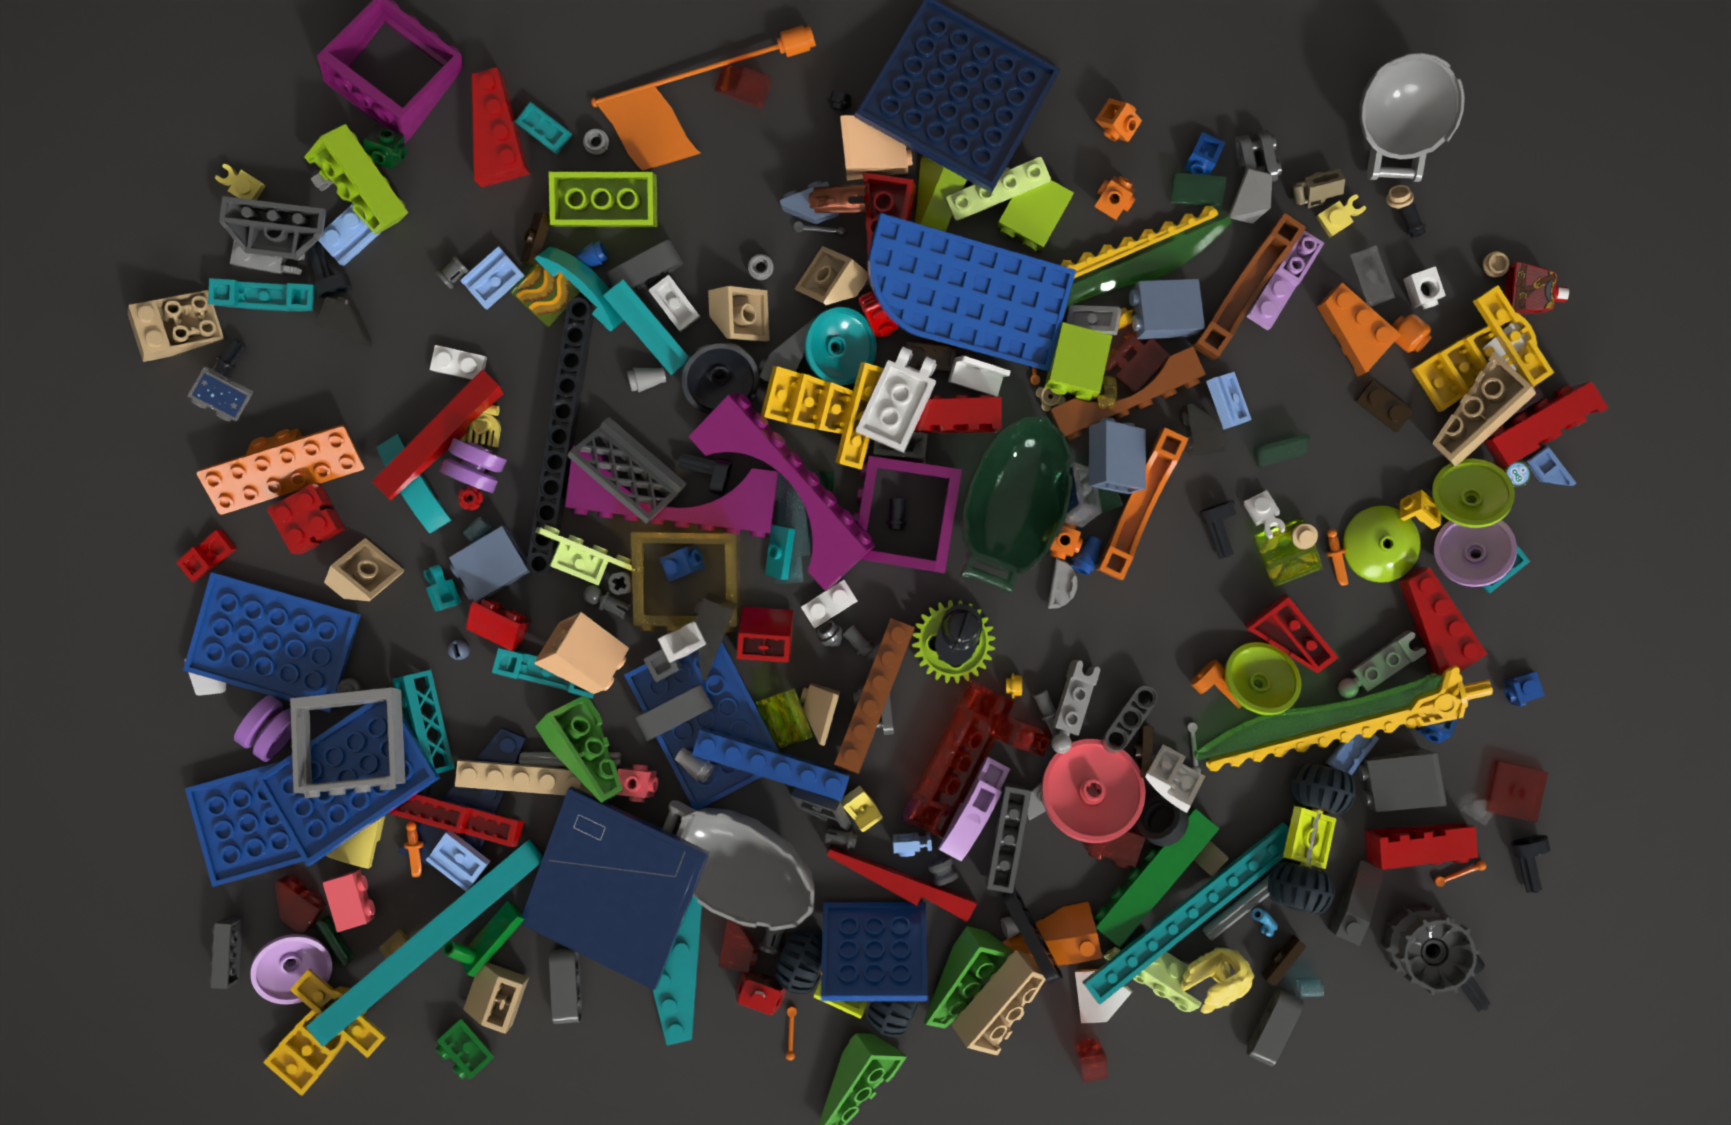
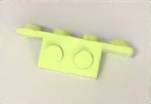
(1012, 183)
(580, 560)
(1165, 979)

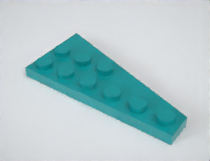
(679, 980)

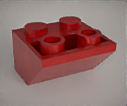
(496, 624)
(765, 634)

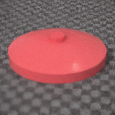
(1093, 792)

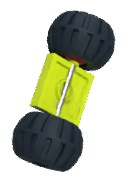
(1311, 838)
(800, 971)

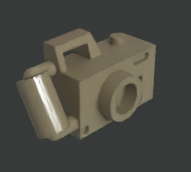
(1318, 188)

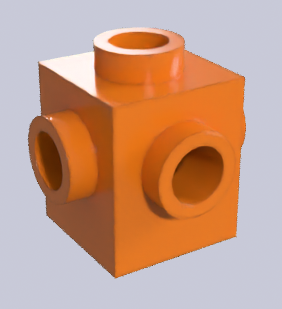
(1118, 120)
(1109, 203)
(1061, 551)

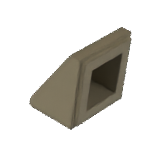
(1211, 858)

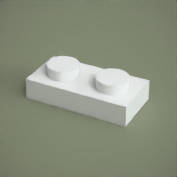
(674, 303)
(457, 362)
(829, 604)

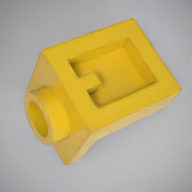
(1421, 506)

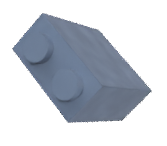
(1167, 309)
(1117, 456)
(489, 564)

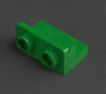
(463, 1050)

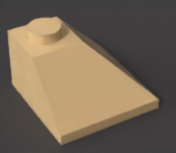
(832, 277)
(740, 312)
(362, 572)
(819, 709)

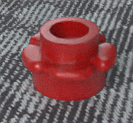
(477, 498)

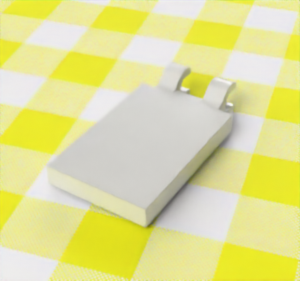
(898, 401)

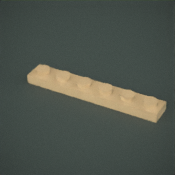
(516, 777)

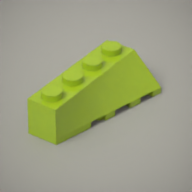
(357, 179)

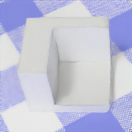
(682, 642)

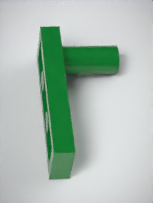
(487, 941)

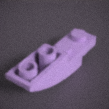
(1284, 281)
(975, 809)

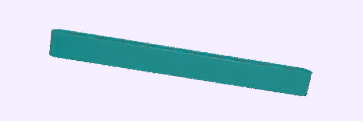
(425, 943)

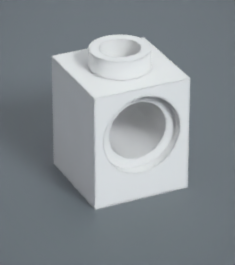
(1432, 281)

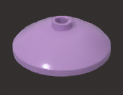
(1457, 544)
(275, 976)

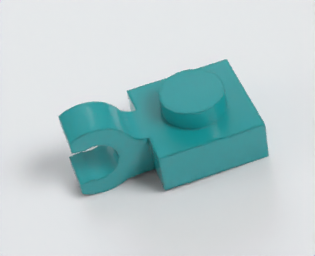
(441, 592)

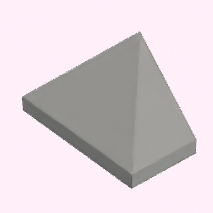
(1253, 196)

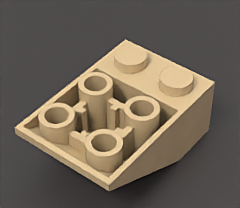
(174, 325)

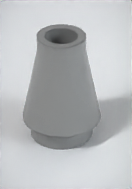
(645, 378)
(697, 767)

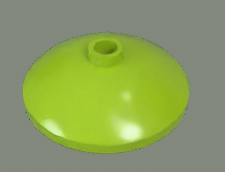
(1474, 481)
(1365, 549)
(1268, 668)

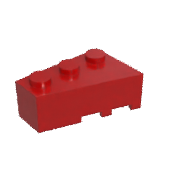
(1292, 633)

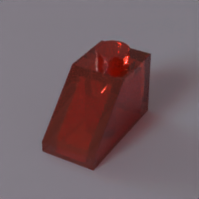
(744, 85)
(738, 948)

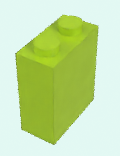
(1035, 214)
(1078, 362)

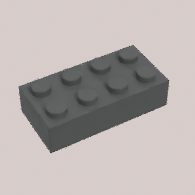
(226, 952)

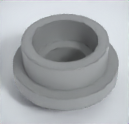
(594, 134)
(757, 259)

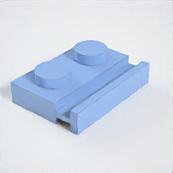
(346, 236)
(492, 278)
(1228, 400)
(909, 843)
(458, 860)

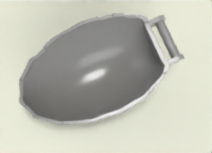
(750, 868)

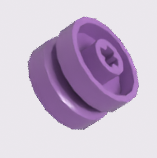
(473, 464)
(265, 728)

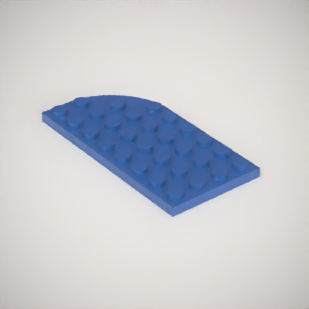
(968, 292)

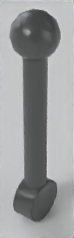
(799, 227)

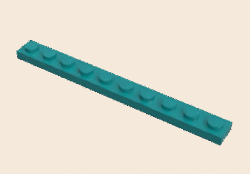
(1187, 915)

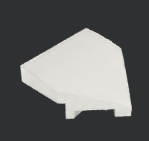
(1089, 1009)

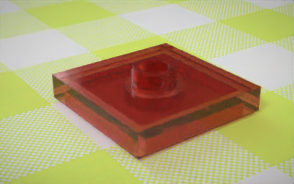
(1516, 791)

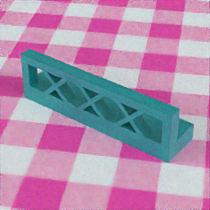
(646, 326)
(412, 714)

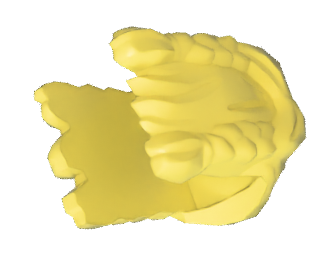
(1216, 965)

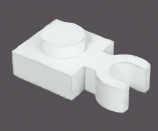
(1264, 510)

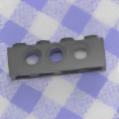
(1008, 837)

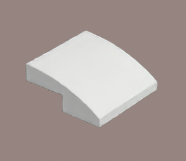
(1174, 779)

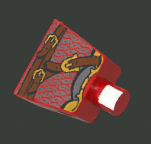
(1532, 289)
(759, 992)

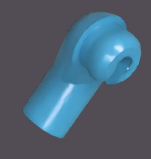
(1269, 924)

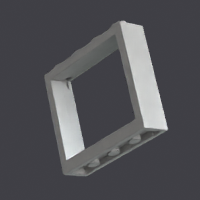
(302, 743)

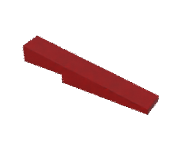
(438, 434)
(461, 819)
(906, 885)

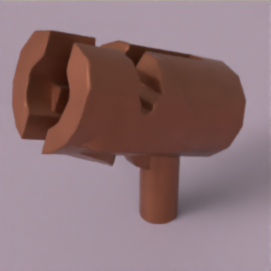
(835, 199)

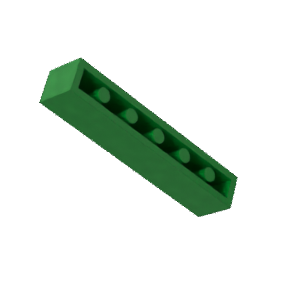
(1152, 880)

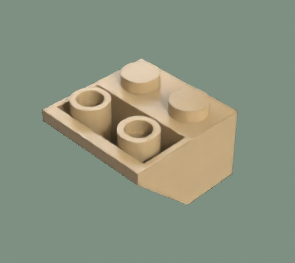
(495, 997)

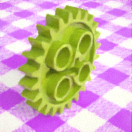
(930, 657)

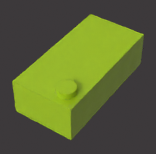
(603, 199)

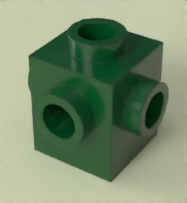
(385, 146)

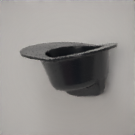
(958, 634)

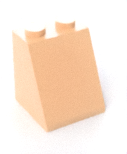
(871, 151)
(583, 654)

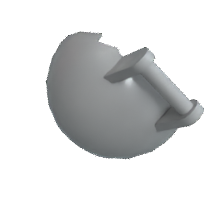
(1409, 112)

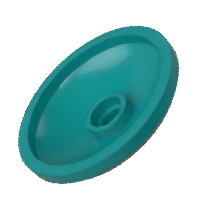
(853, 344)

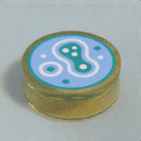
(1518, 473)

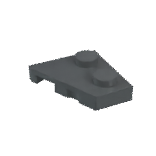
(821, 807)

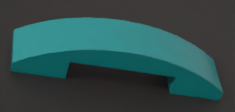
(584, 280)
(261, 295)
(418, 493)
(522, 666)

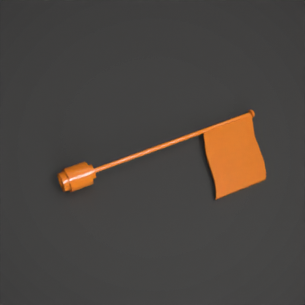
(649, 123)

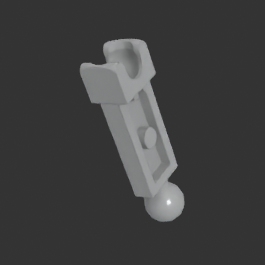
(1381, 665)
(1073, 704)

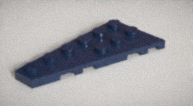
(502, 749)

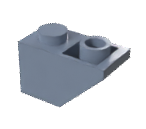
(798, 205)

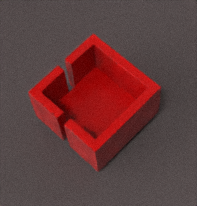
(301, 519)

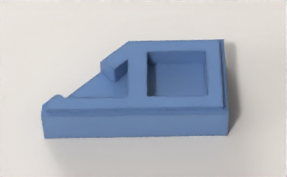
(1548, 468)

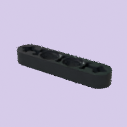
(1032, 937)

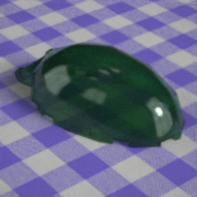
(1016, 501)

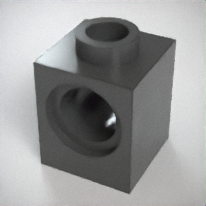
(660, 666)

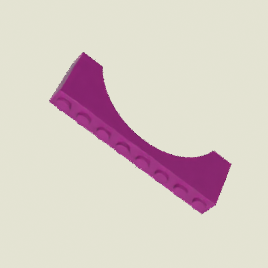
(744, 508)
(835, 536)

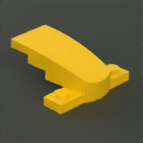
(1454, 369)
(824, 407)
(299, 1055)

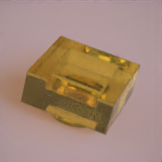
(394, 943)

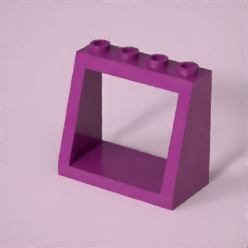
(351, 41)
(865, 496)

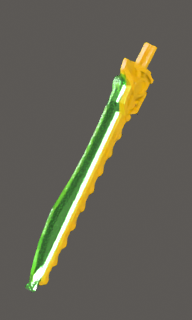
(1148, 265)
(1423, 703)

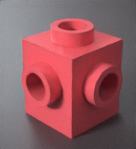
(638, 782)

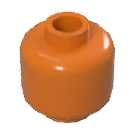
(1413, 333)

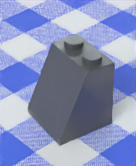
(1402, 780)

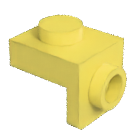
(861, 808)

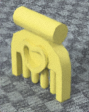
(483, 424)

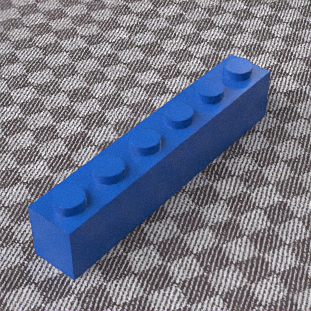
(771, 763)

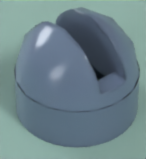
(463, 648)

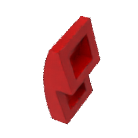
(207, 555)

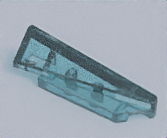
(793, 515)

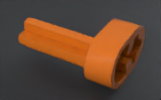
(1212, 675)

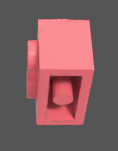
(349, 900)

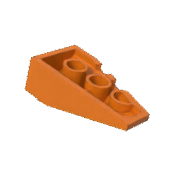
(1068, 934)

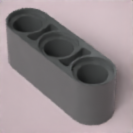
(647, 266)
(674, 712)
(1139, 712)
(565, 986)
(1275, 1027)

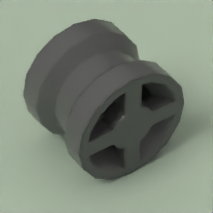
(942, 871)

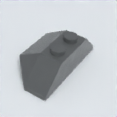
(272, 227)

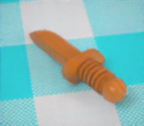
(1337, 557)
(413, 847)

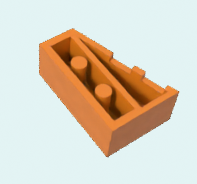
(1357, 327)

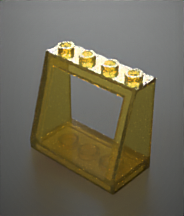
(674, 623)

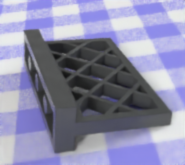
(637, 460)

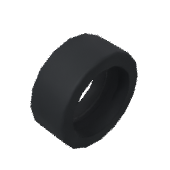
(1173, 833)

